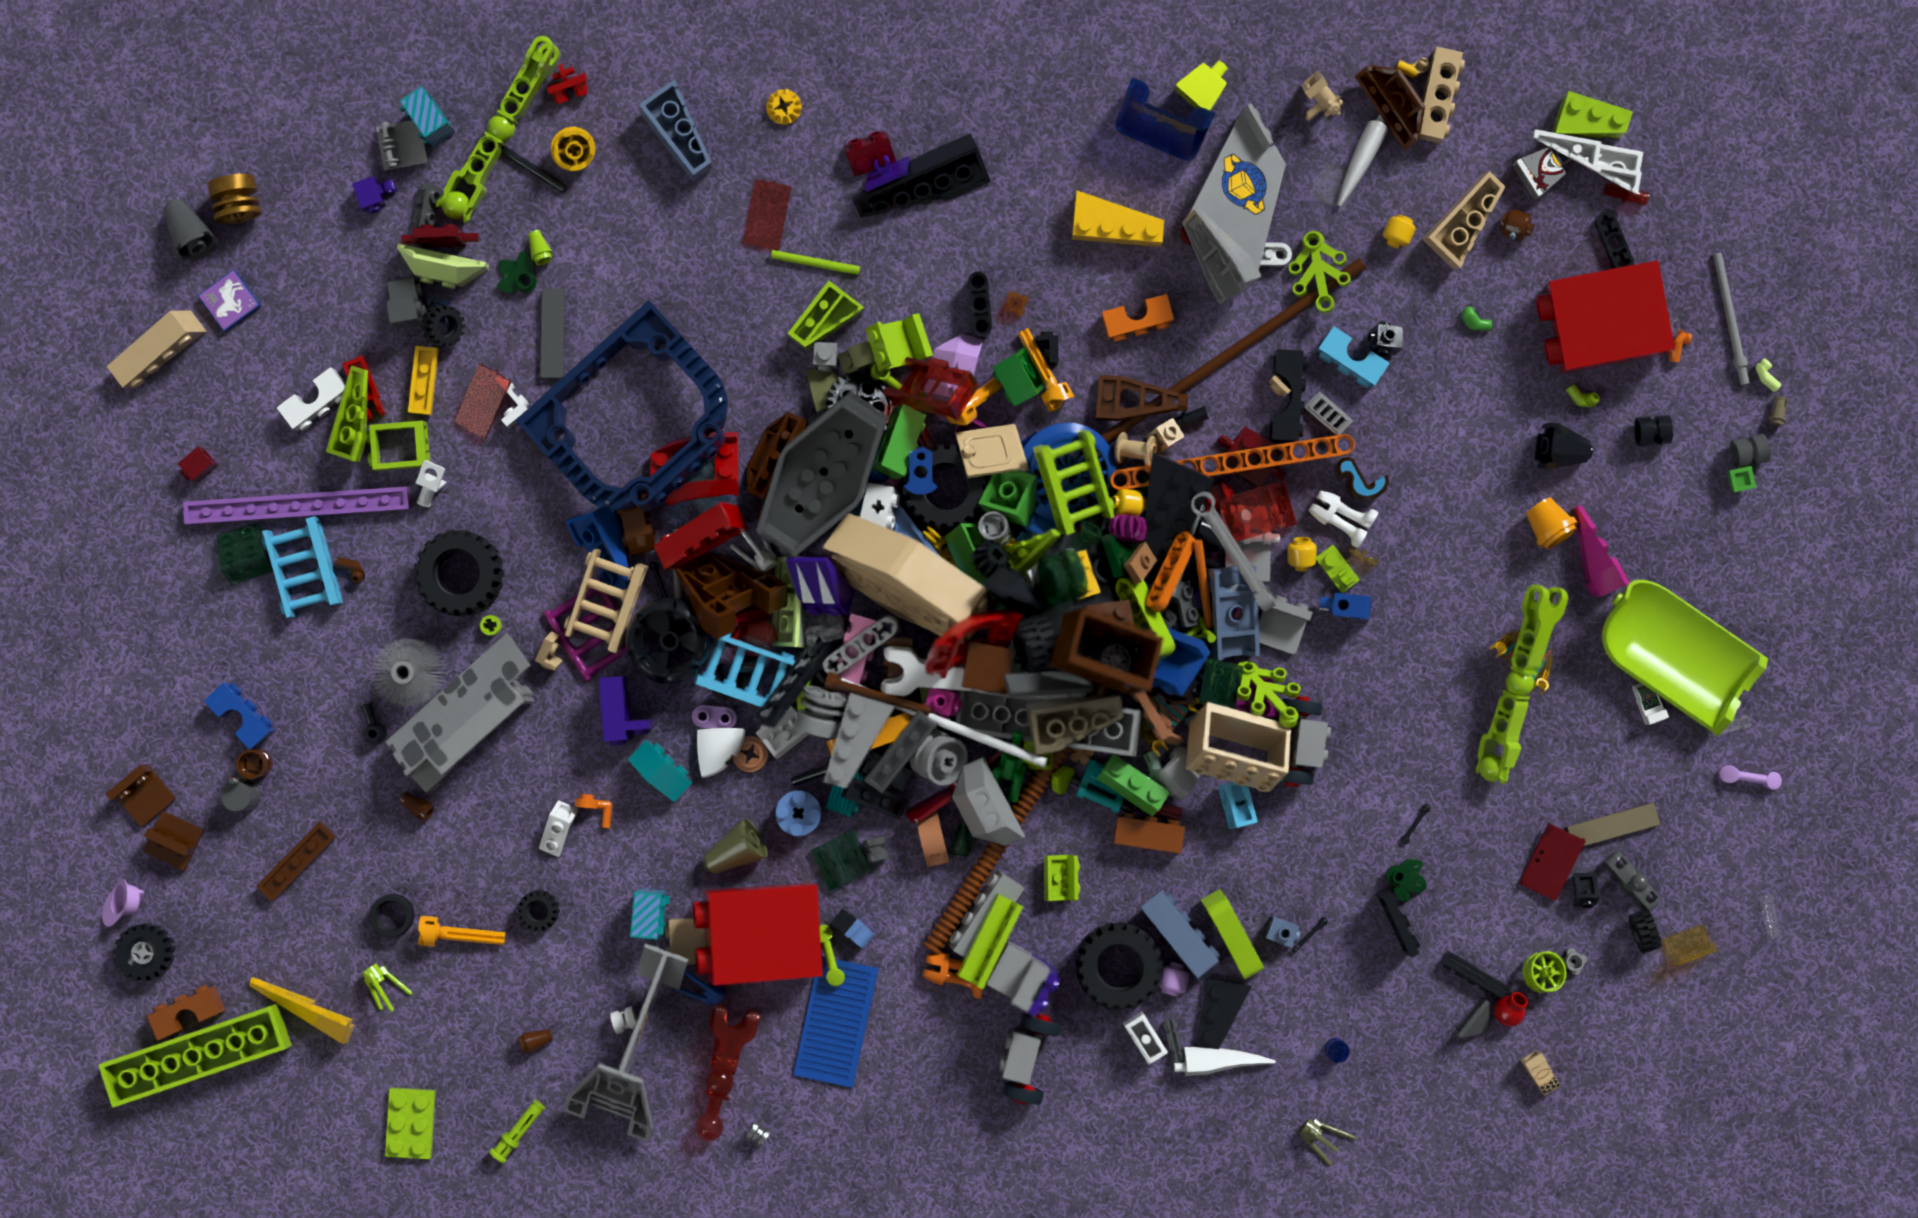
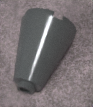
(188, 233)

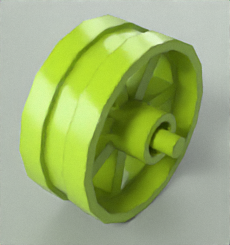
(1544, 972)

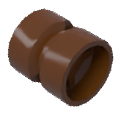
(254, 764)

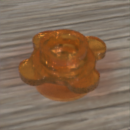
(1013, 297)

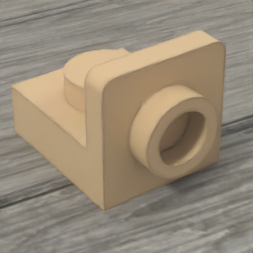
(1166, 435)
(547, 651)

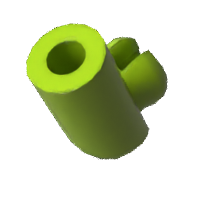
(1582, 399)

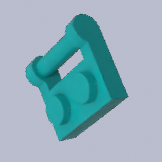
(1089, 778)

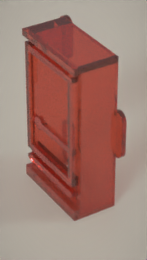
(941, 372)

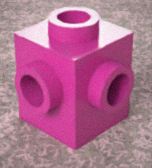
(944, 702)

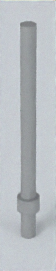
(1740, 361)

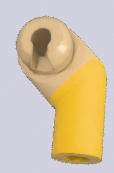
(1415, 69)

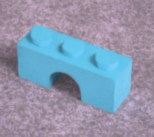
(1335, 349)

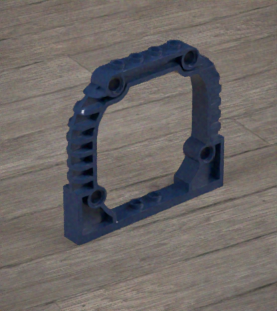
(546, 417)

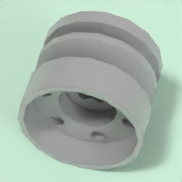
(822, 711)

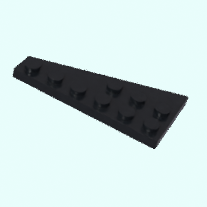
(1169, 505)

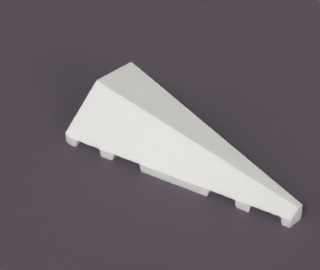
(1611, 162)

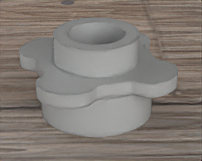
(1578, 965)

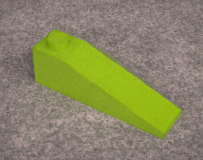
(350, 425)

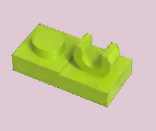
(1337, 569)

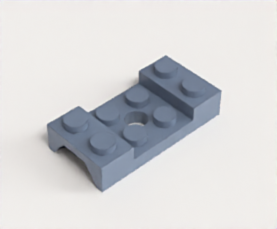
(1232, 635)

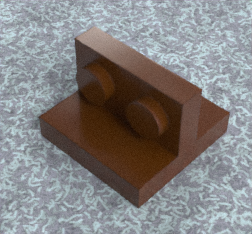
(173, 840)

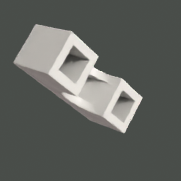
(330, 392)

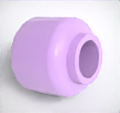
(1173, 979)

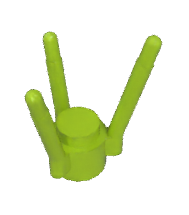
(374, 977)

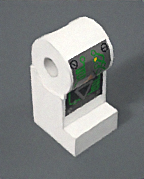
(1649, 704)

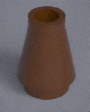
(418, 807)
(534, 1040)

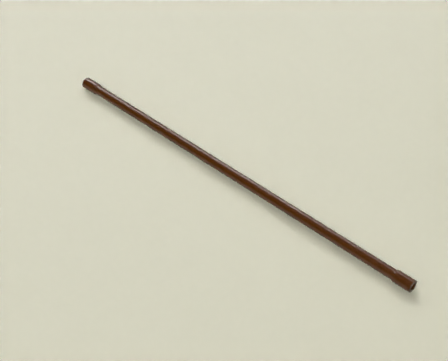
(1352, 269)

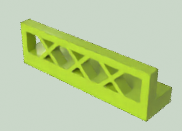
(989, 940)

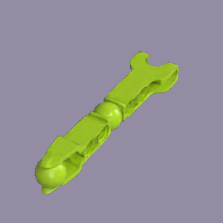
(500, 128)
(1538, 623)

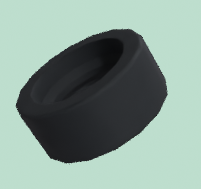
(374, 915)

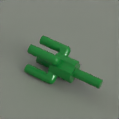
(1011, 768)

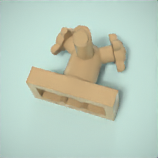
(1317, 88)

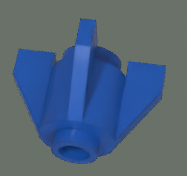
(1038, 523)

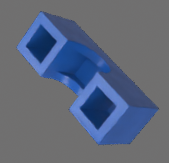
(254, 727)

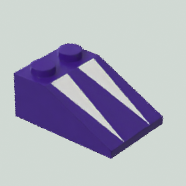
(820, 586)

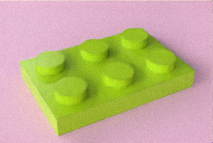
(410, 1123)

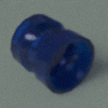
(1335, 1046)

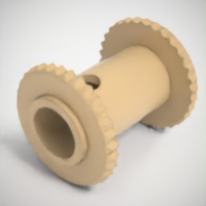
(1134, 449)

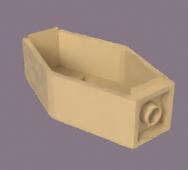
(903, 575)

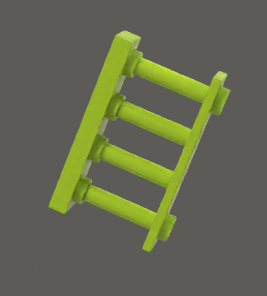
(1052, 482)

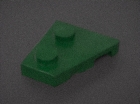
(1117, 554)

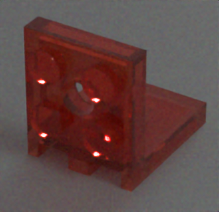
(1268, 507)

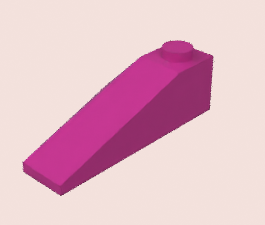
(1600, 570)

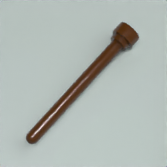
(834, 682)

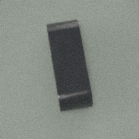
(979, 294)

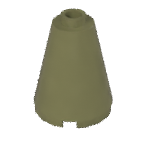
(736, 848)

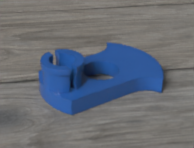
(920, 485)

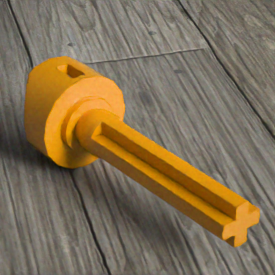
(1055, 392)
(981, 394)
(431, 931)

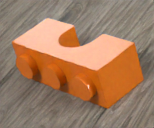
(1119, 325)

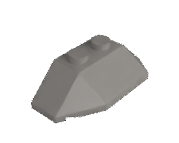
(984, 805)

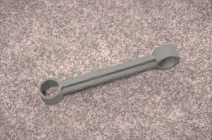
(1261, 593)

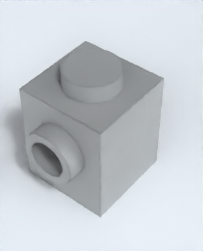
(825, 356)

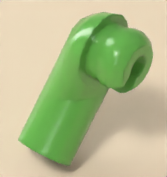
(1474, 322)

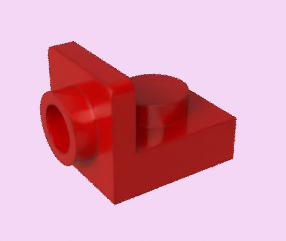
(1219, 492)

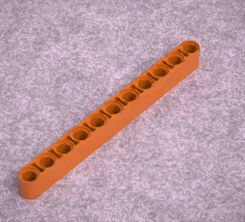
(1242, 459)

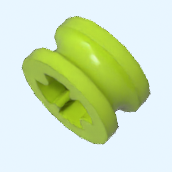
(494, 619)

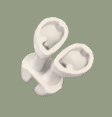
(1335, 505)

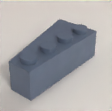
(676, 130)
(1181, 936)

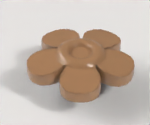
(1081, 754)

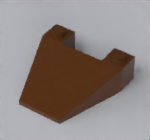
(724, 587)

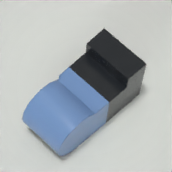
(852, 928)

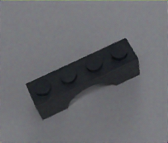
(1289, 367)

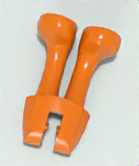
(944, 975)

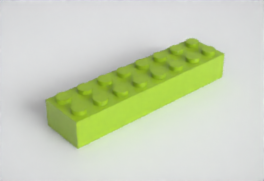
(195, 1055)

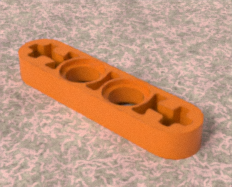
(1161, 593)

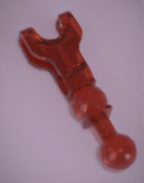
(723, 1065)

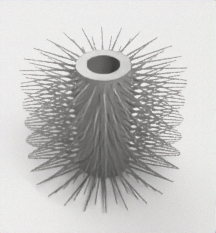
(417, 672)

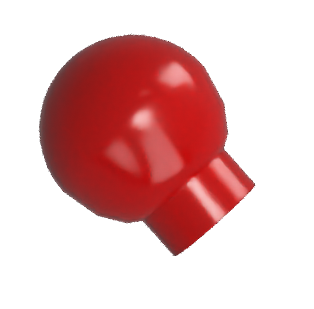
(1511, 1009)

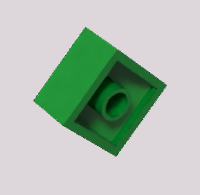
(1018, 377)

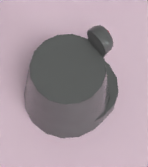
(241, 794)

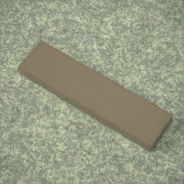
(1616, 824)

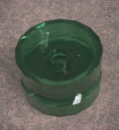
(1062, 576)

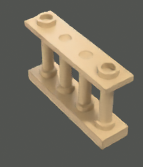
(627, 596)

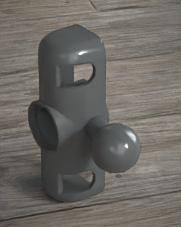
(1632, 881)

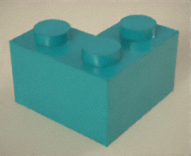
(660, 770)

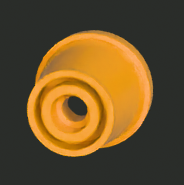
(1550, 523)

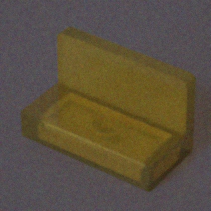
(1688, 945)

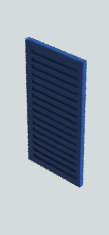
(836, 1025)

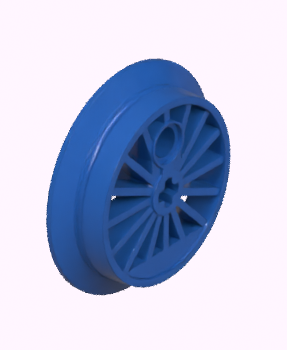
(1060, 435)

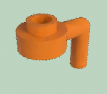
(588, 801)

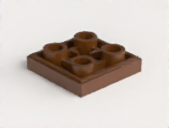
(986, 667)

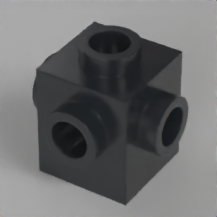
(1385, 339)

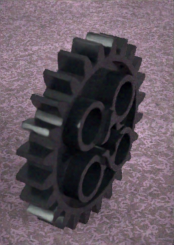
(857, 385)

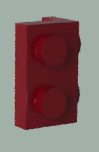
(865, 151)

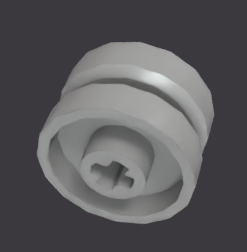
(940, 758)

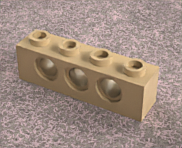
(1441, 60)

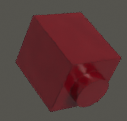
(197, 465)

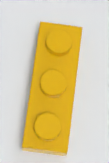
(423, 380)

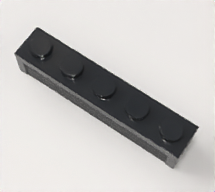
(1475, 975)

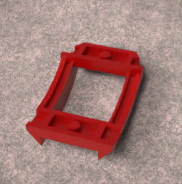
(726, 470)
(949, 652)

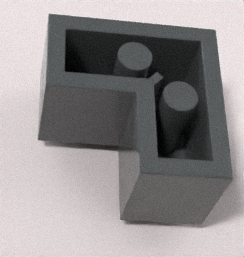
(405, 303)

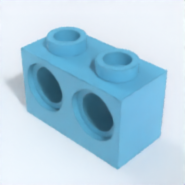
(1237, 805)

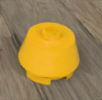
(573, 148)

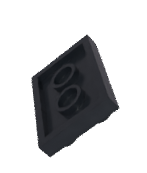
(1399, 922)

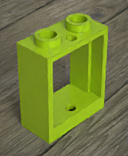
(421, 440)

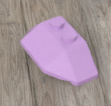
(960, 353)

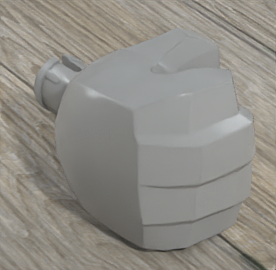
(1175, 776)

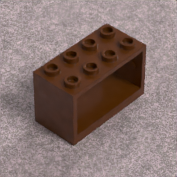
(1145, 662)

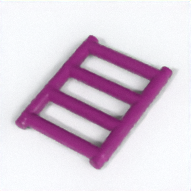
(575, 654)

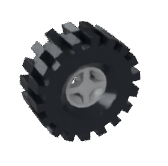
(132, 952)

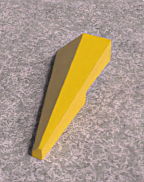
(329, 1022)

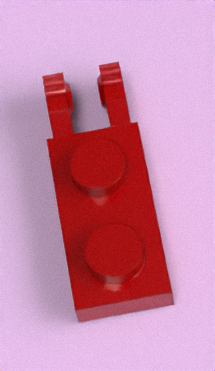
(373, 393)

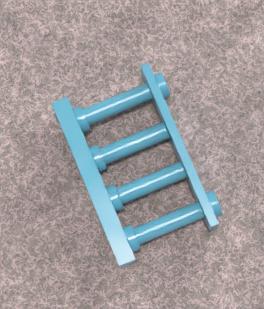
(324, 572)
(728, 686)

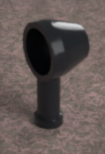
(372, 724)

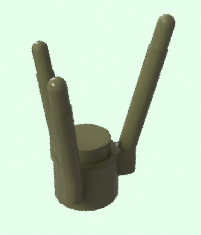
(1312, 1131)

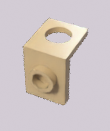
(1278, 387)

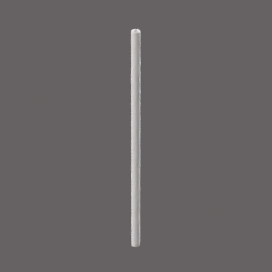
(978, 736)

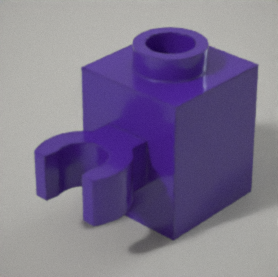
(371, 193)

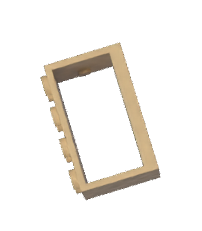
(1242, 729)

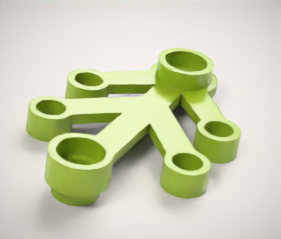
(1318, 268)
(1251, 673)

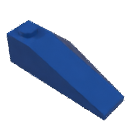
(601, 530)

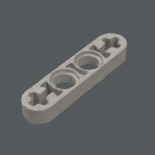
(859, 643)

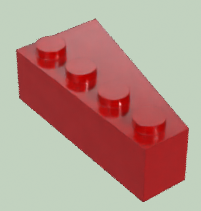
(700, 535)

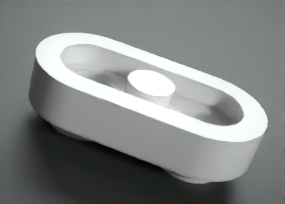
(1269, 255)

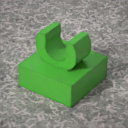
(1741, 479)

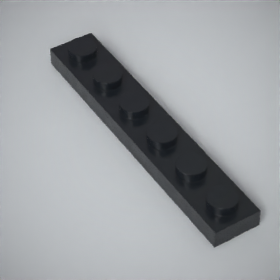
(794, 682)

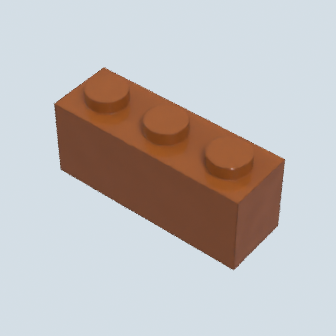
(1149, 833)

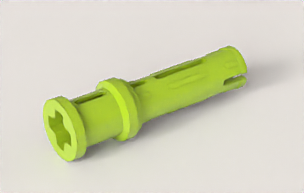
(511, 1139)

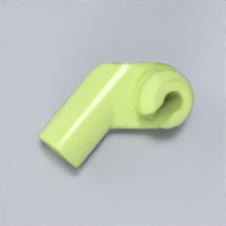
(1765, 377)

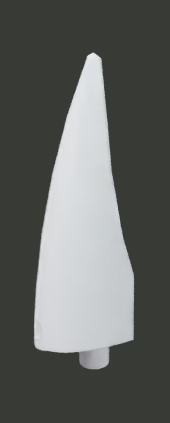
(1363, 155)
(1209, 1060)

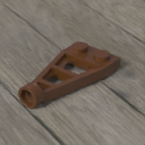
(1110, 393)

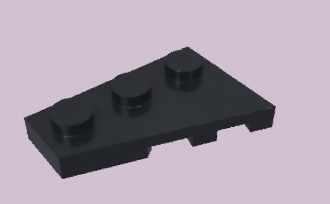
(1219, 1010)

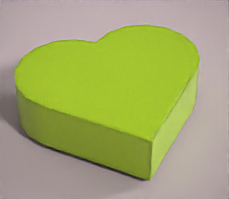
(1061, 779)

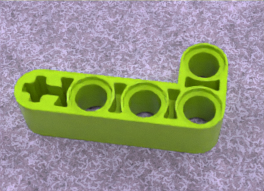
(1144, 616)
(1232, 934)

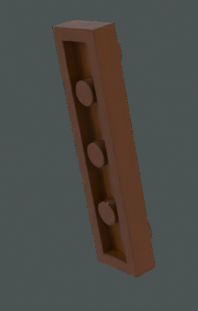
(296, 861)

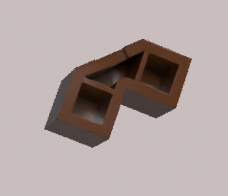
(638, 529)

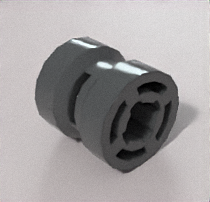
(876, 849)

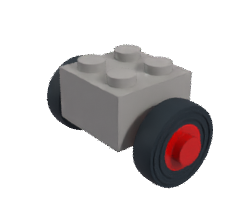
(1307, 743)
(1021, 1057)

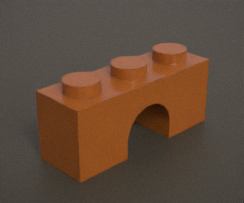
(167, 1019)

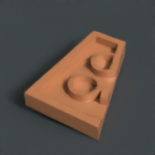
(1160, 721)

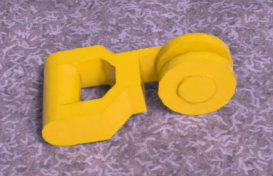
(938, 543)

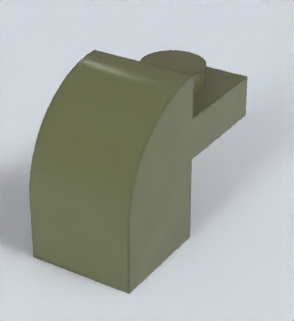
(856, 358)

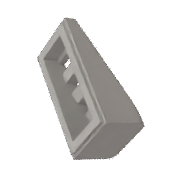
(1333, 408)

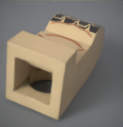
(1540, 1072)

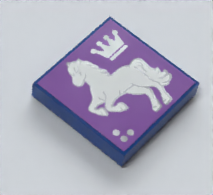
(229, 300)

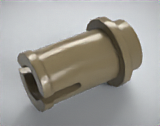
(1778, 411)

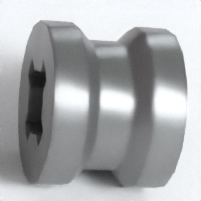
(757, 1134)

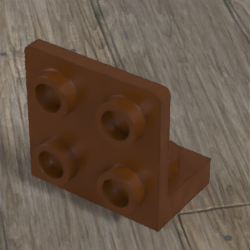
(142, 794)

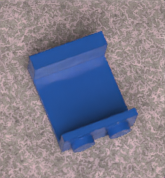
(1179, 669)

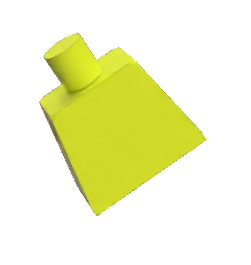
(1203, 85)

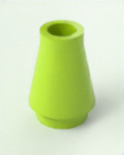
(539, 248)

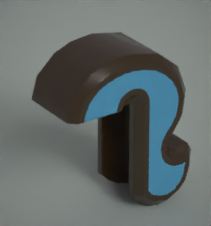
(1356, 484)

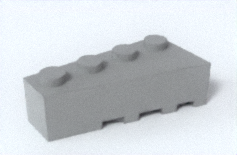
(859, 729)

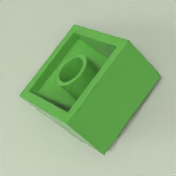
(1011, 495)

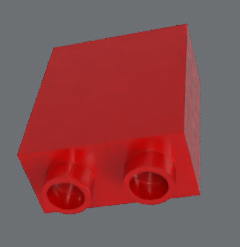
(1606, 318)
(759, 933)

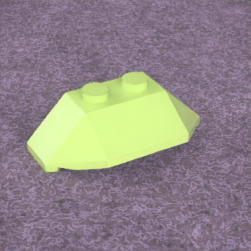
(441, 267)

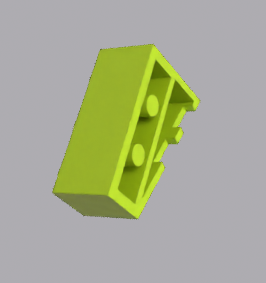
(1590, 118)
(824, 316)

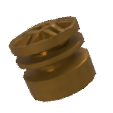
(234, 198)

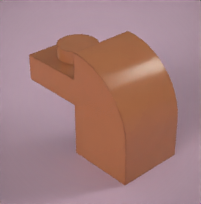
(932, 840)

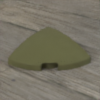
(820, 384)

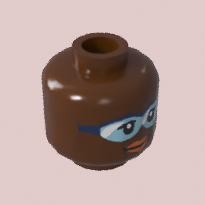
(1516, 225)

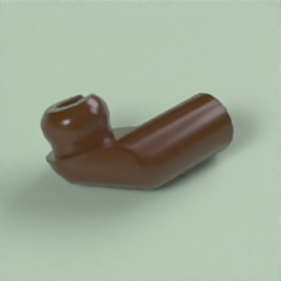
(354, 568)

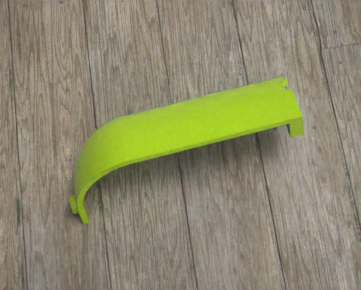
(1680, 653)

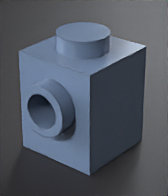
(1282, 931)

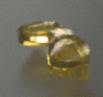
(1361, 557)

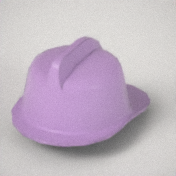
(121, 902)

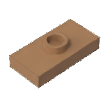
(1140, 563)

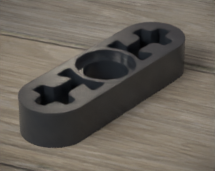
(1618, 234)

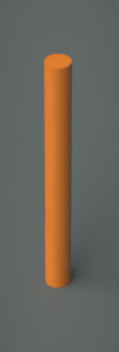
(1203, 583)

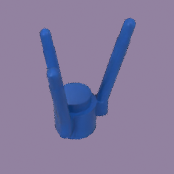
(713, 993)

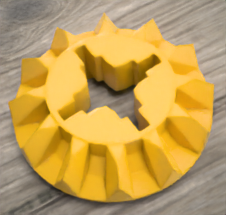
(779, 116)

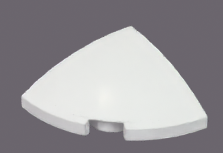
(716, 747)

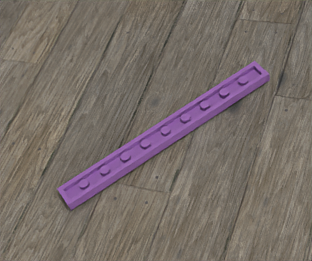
(296, 505)

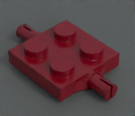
(446, 236)
(1248, 440)

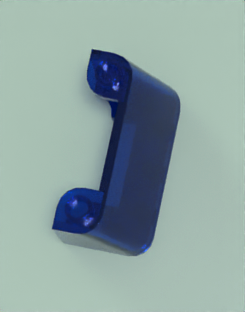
(1160, 128)

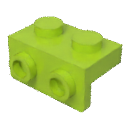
(1061, 877)

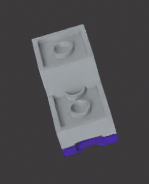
(1023, 978)

